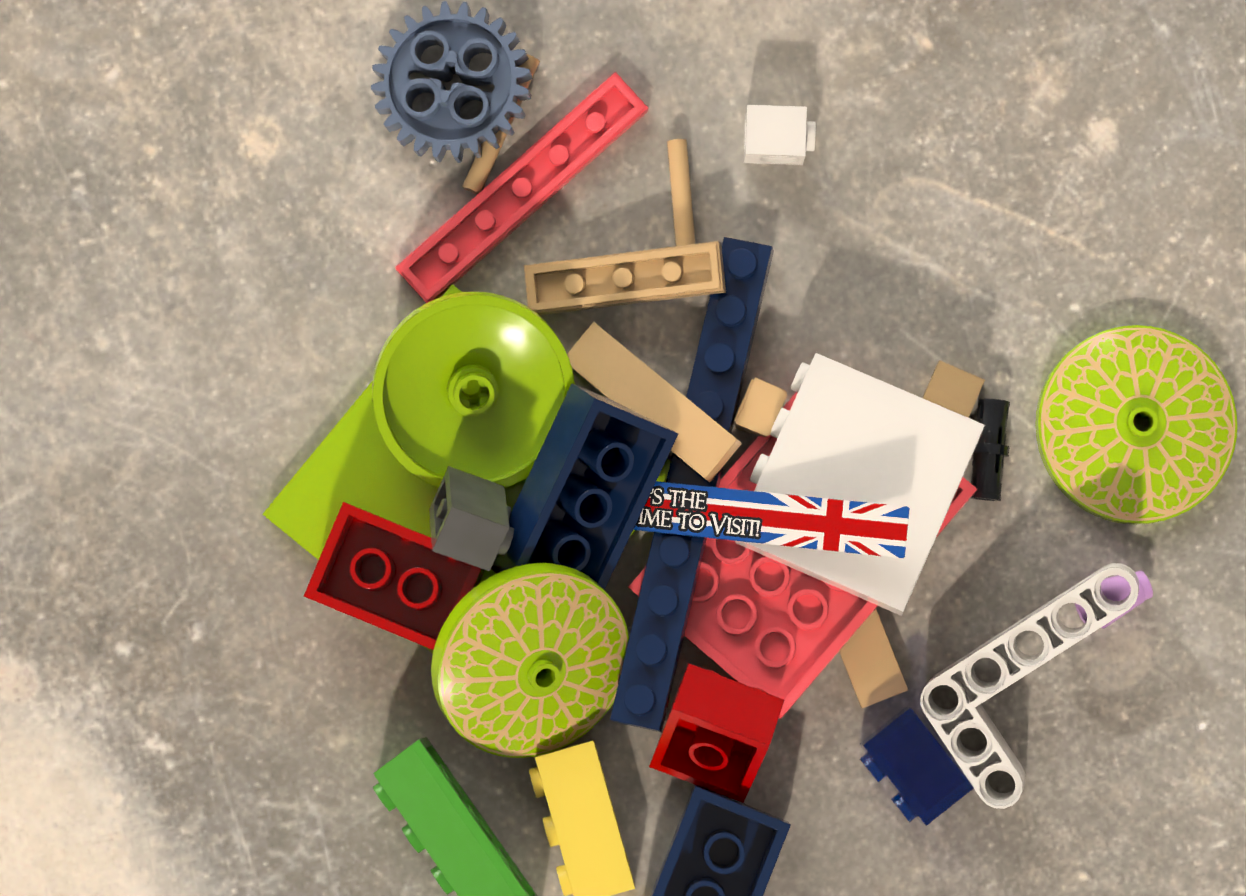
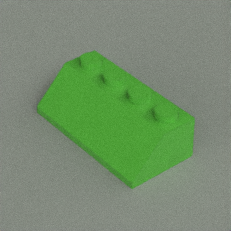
(447, 825)

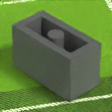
(470, 519)

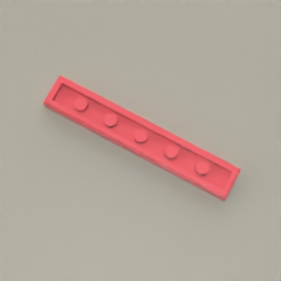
(522, 188)

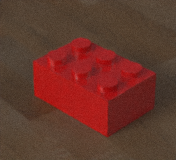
(389, 576)

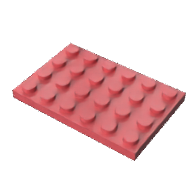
(765, 618)

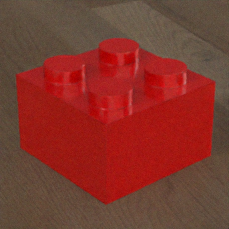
(716, 733)

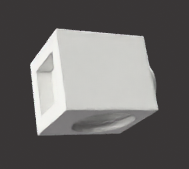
(777, 134)

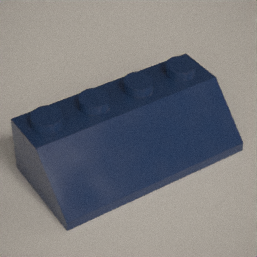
(587, 486)

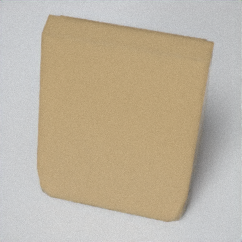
(759, 408)

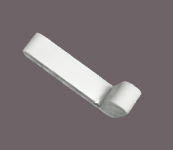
(1014, 666)

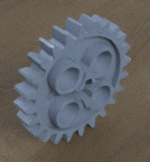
(441, 123)

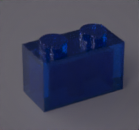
(915, 767)

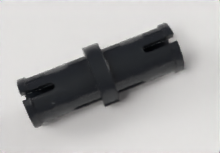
(990, 449)

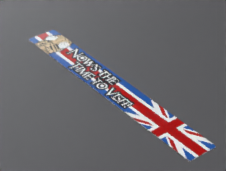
(776, 519)

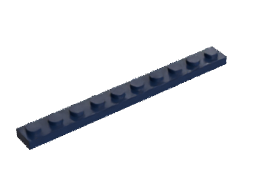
(674, 558)

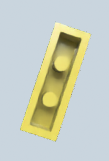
(582, 822)

